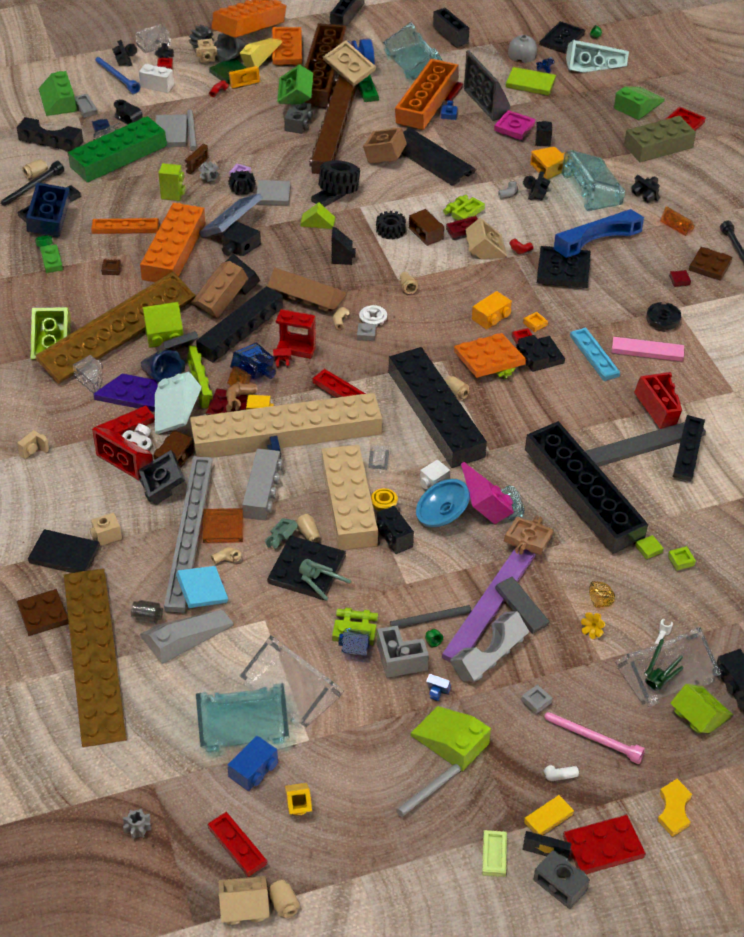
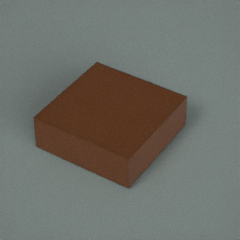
(111, 267)

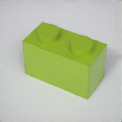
(171, 182)

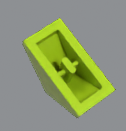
(318, 217)

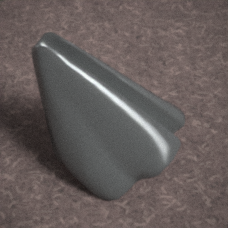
(228, 47)

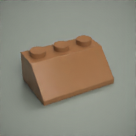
(220, 289)

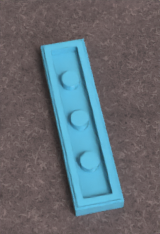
(595, 354)

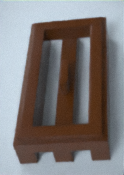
(197, 158)

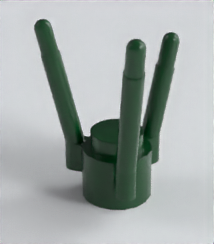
(658, 678)

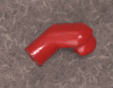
(220, 85)
(519, 248)

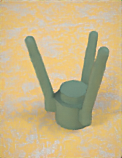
(312, 570)

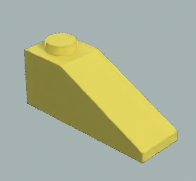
(257, 52)

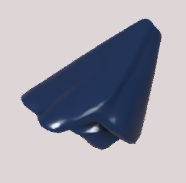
(163, 365)

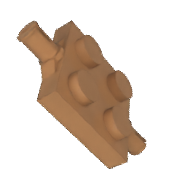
(528, 535)

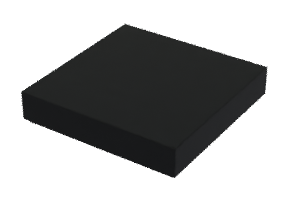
(178, 342)

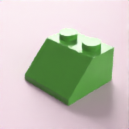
(295, 86)

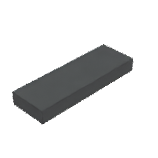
(521, 602)

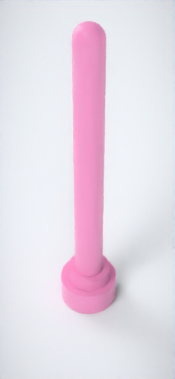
(635, 753)

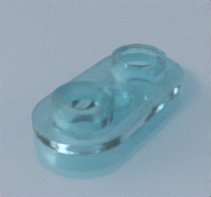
(517, 505)

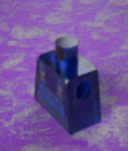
(254, 361)

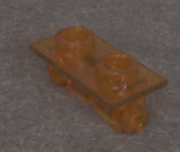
(676, 221)

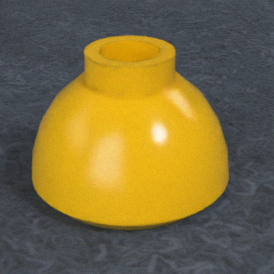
(383, 499)

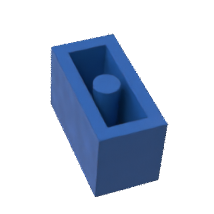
(252, 763)

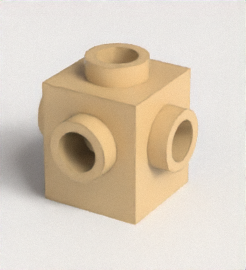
(206, 50)

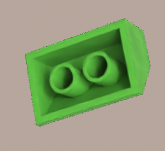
(57, 94)

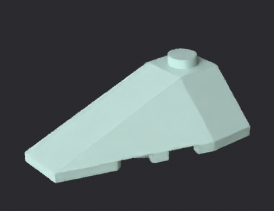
(592, 57)

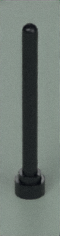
(55, 168)
(727, 229)

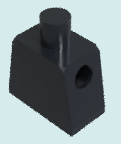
(240, 239)

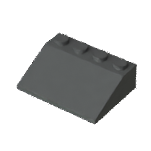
(484, 88)

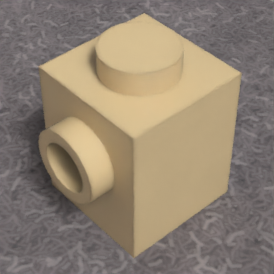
(105, 529)

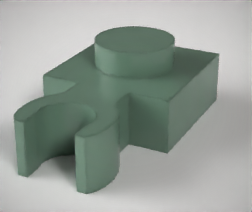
(281, 531)

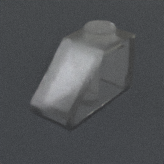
(89, 373)
(379, 458)

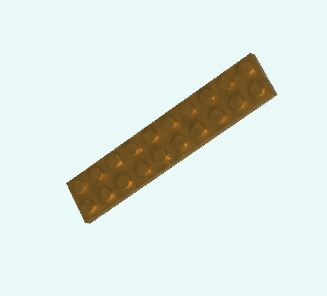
(111, 328)
(94, 658)

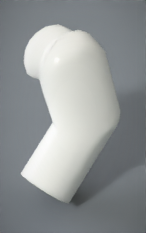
(560, 774)

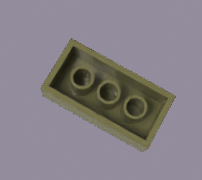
(659, 139)

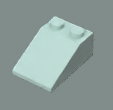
(175, 401)

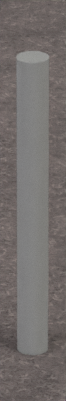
(191, 130)
(428, 790)

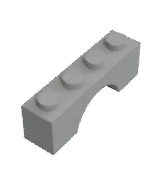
(507, 632)

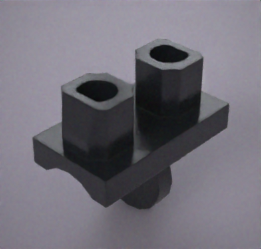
(123, 54)
(537, 186)
(648, 186)

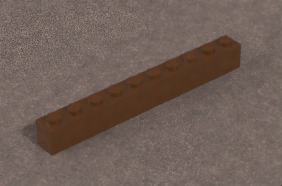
(334, 123)

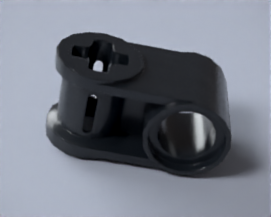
(127, 112)

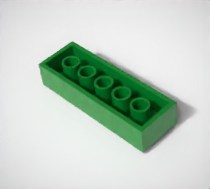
(117, 149)

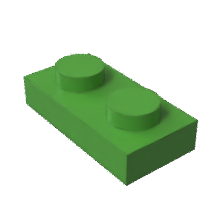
(51, 258)

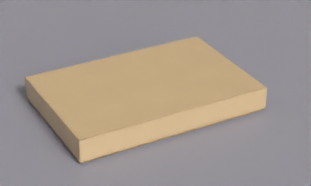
(349, 63)

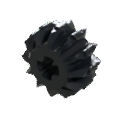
(242, 182)

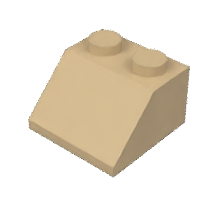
(485, 241)
(243, 899)

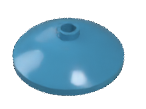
(443, 503)

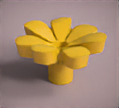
(592, 625)

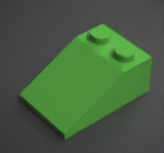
(636, 101)

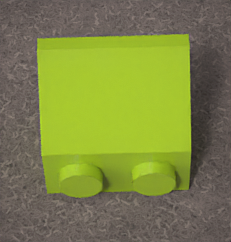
(162, 323)
(700, 708)

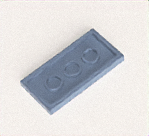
(230, 215)

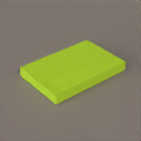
(530, 81)

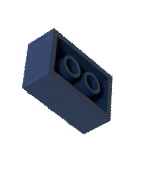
(48, 209)

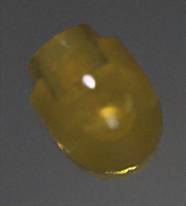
(601, 594)

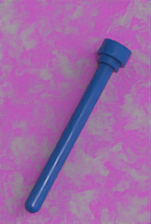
(132, 85)

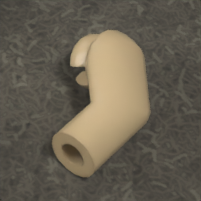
(227, 554)

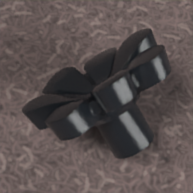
(164, 51)

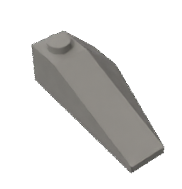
(178, 636)

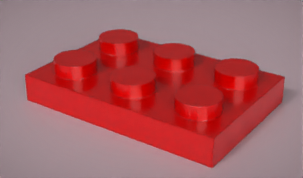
(604, 844)

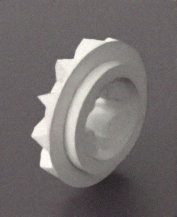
(373, 310)

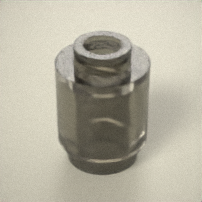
(146, 611)

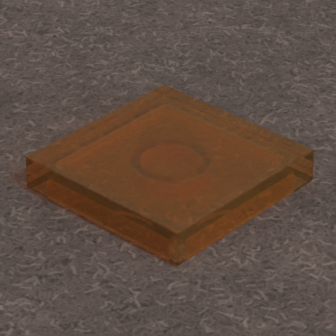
(223, 525)

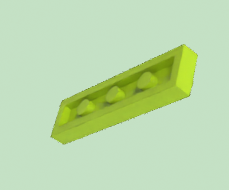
(198, 372)

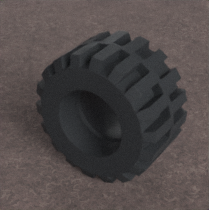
(339, 177)

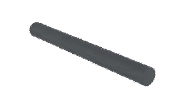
(431, 616)

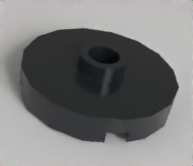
(663, 316)

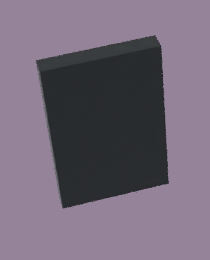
(560, 36)
(63, 552)

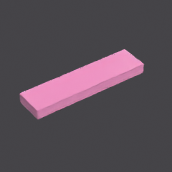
(648, 349)

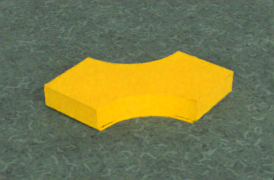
(674, 816)

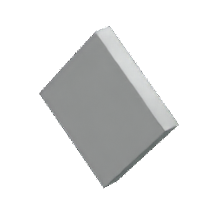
(273, 192)

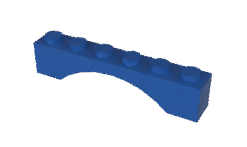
(623, 223)

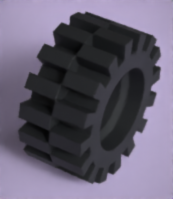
(390, 225)

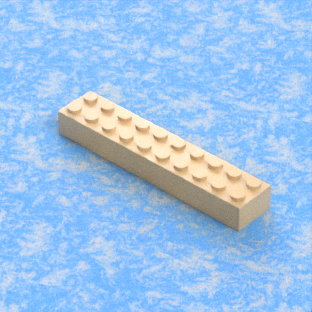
(292, 424)

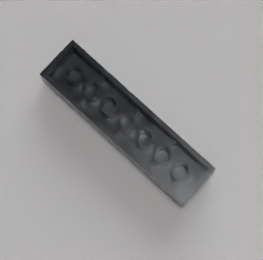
(437, 407)
(586, 487)

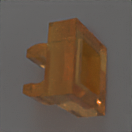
(238, 375)

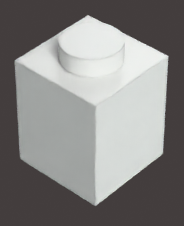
(433, 474)

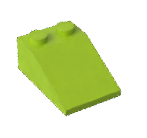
(48, 327)
(453, 735)

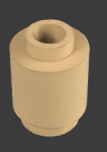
(35, 169)
(458, 387)
(283, 899)

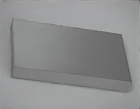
(175, 129)

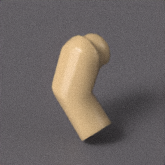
(337, 318)

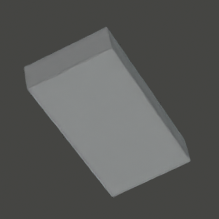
(85, 105)

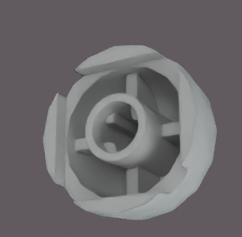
(522, 48)

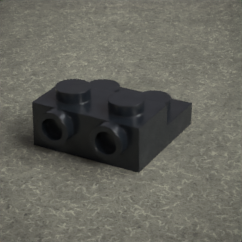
(540, 352)
(161, 477)

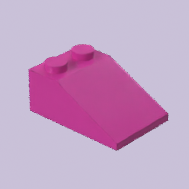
(486, 497)

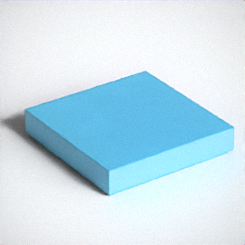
(202, 586)

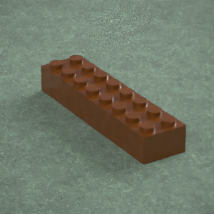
(325, 39)

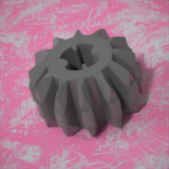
(200, 33)

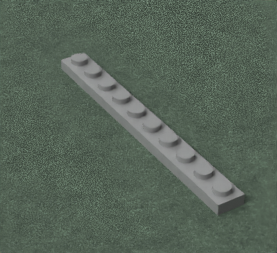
(188, 531)

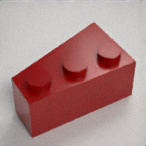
(659, 398)

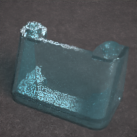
(410, 50)
(595, 179)
(241, 716)

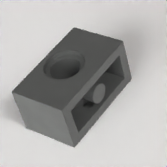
(567, 890)

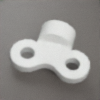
(140, 436)

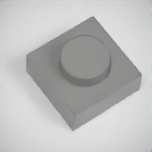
(366, 332)
(536, 699)

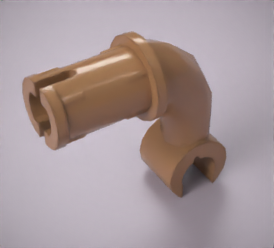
(237, 390)

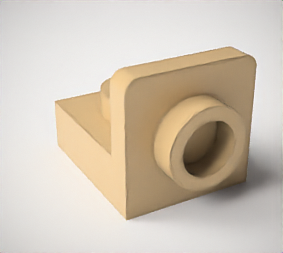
(31, 443)

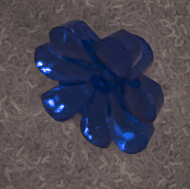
(545, 64)

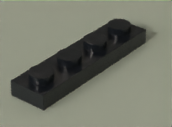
(688, 448)

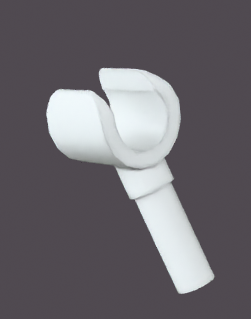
(663, 630)

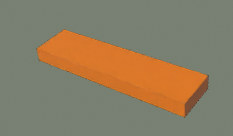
(125, 226)

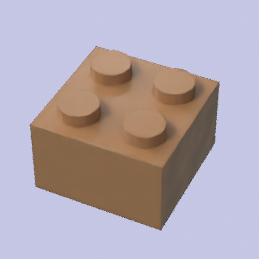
(385, 145)

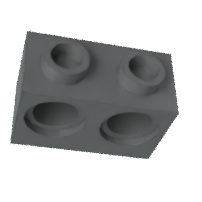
(298, 118)

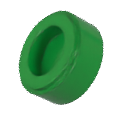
(43, 241)

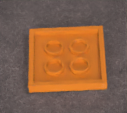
(489, 355)

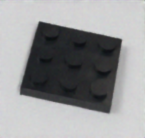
(563, 271)
(296, 550)

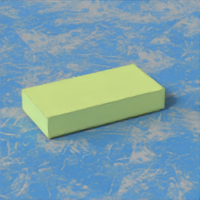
(494, 853)

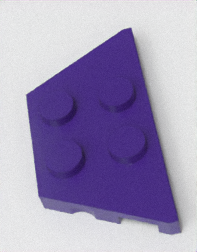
(129, 392)

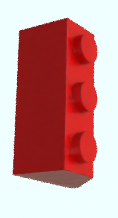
(120, 452)

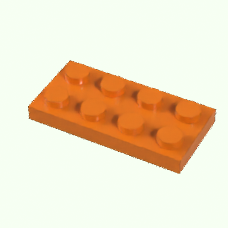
(291, 47)

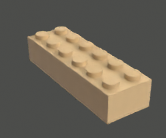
(349, 497)

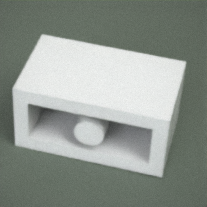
(156, 78)

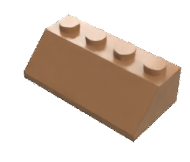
(306, 289)

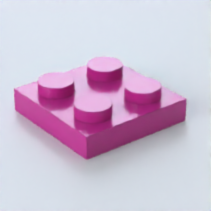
(514, 125)

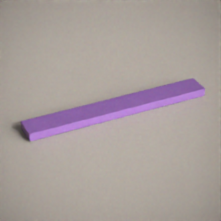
(487, 605)

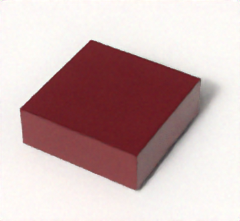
(680, 278)

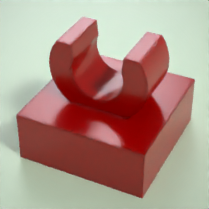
(282, 355)

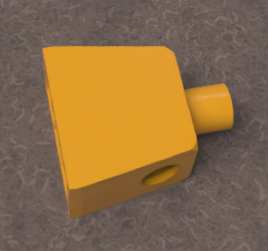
(547, 160)

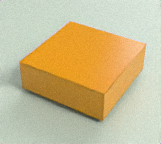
(535, 321)

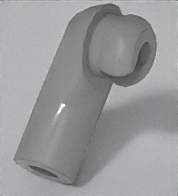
(510, 191)

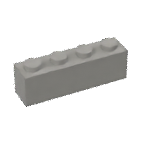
(261, 484)

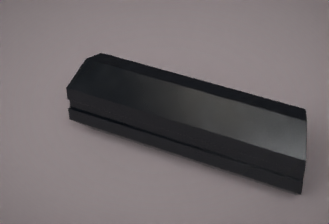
(435, 158)

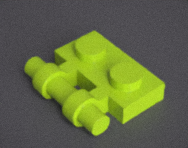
(464, 208)
(348, 613)

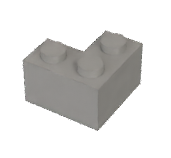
(400, 656)

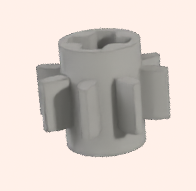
(208, 171)
(137, 823)

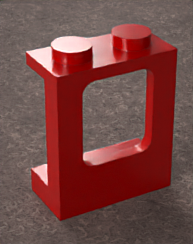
(300, 344)

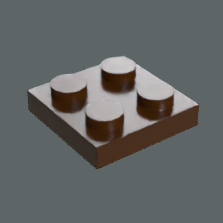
(710, 263)
(42, 612)

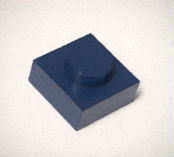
(100, 125)
(274, 444)

